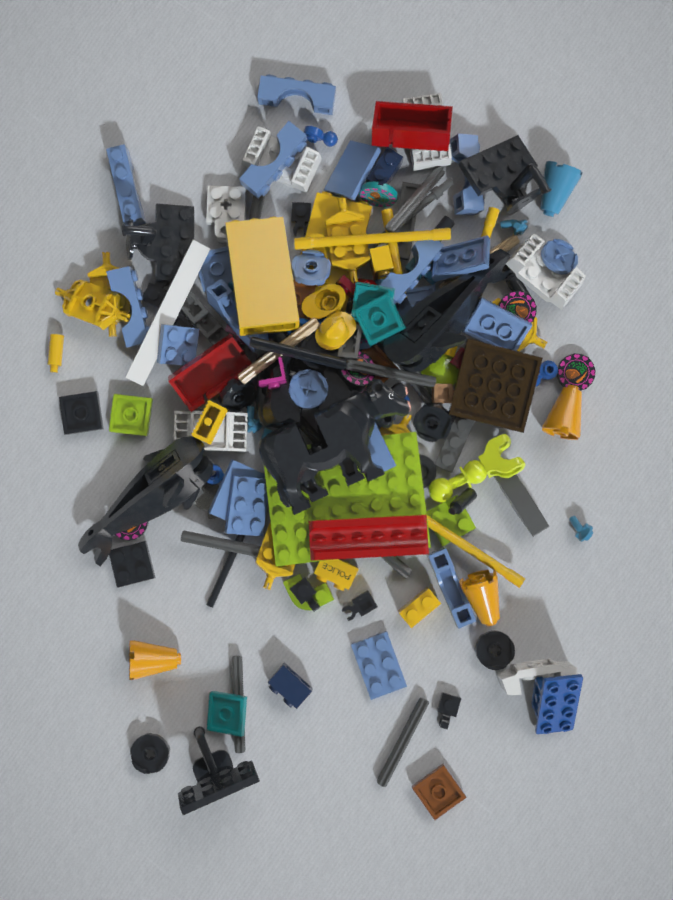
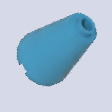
(562, 181)

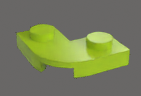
(322, 596)

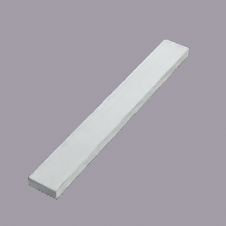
(168, 311)

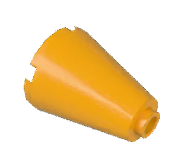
(565, 414)
(483, 595)
(151, 659)

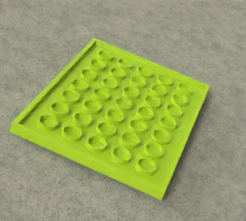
(392, 494)

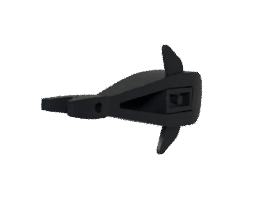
(439, 318)
(167, 481)

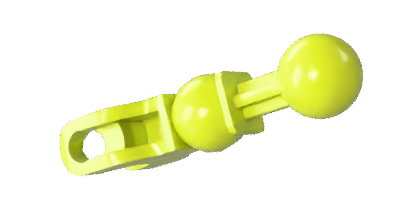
(475, 471)

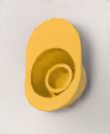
(324, 301)
(335, 330)

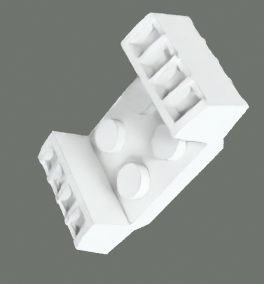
(265, 149)
(428, 158)
(532, 271)
(229, 437)
(527, 670)

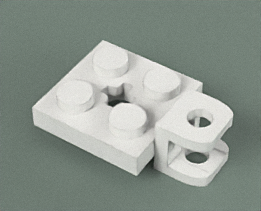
(215, 212)

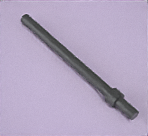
(435, 193)

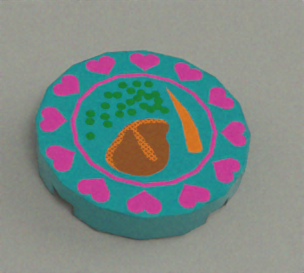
(378, 195)

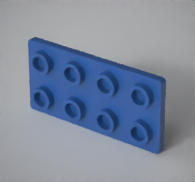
(556, 703)

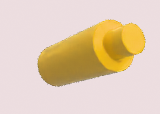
(55, 352)

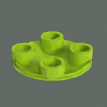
(442, 371)

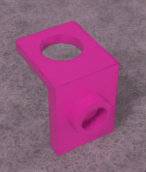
(274, 383)

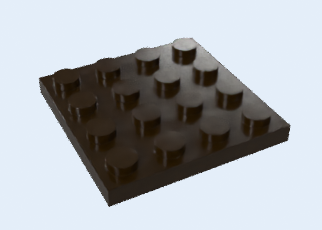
(495, 385)

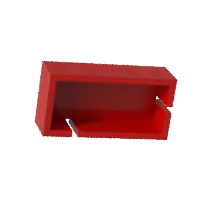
(412, 126)
(209, 372)

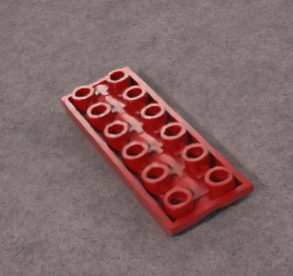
(368, 537)

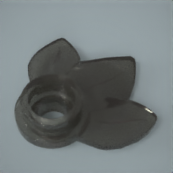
(206, 499)

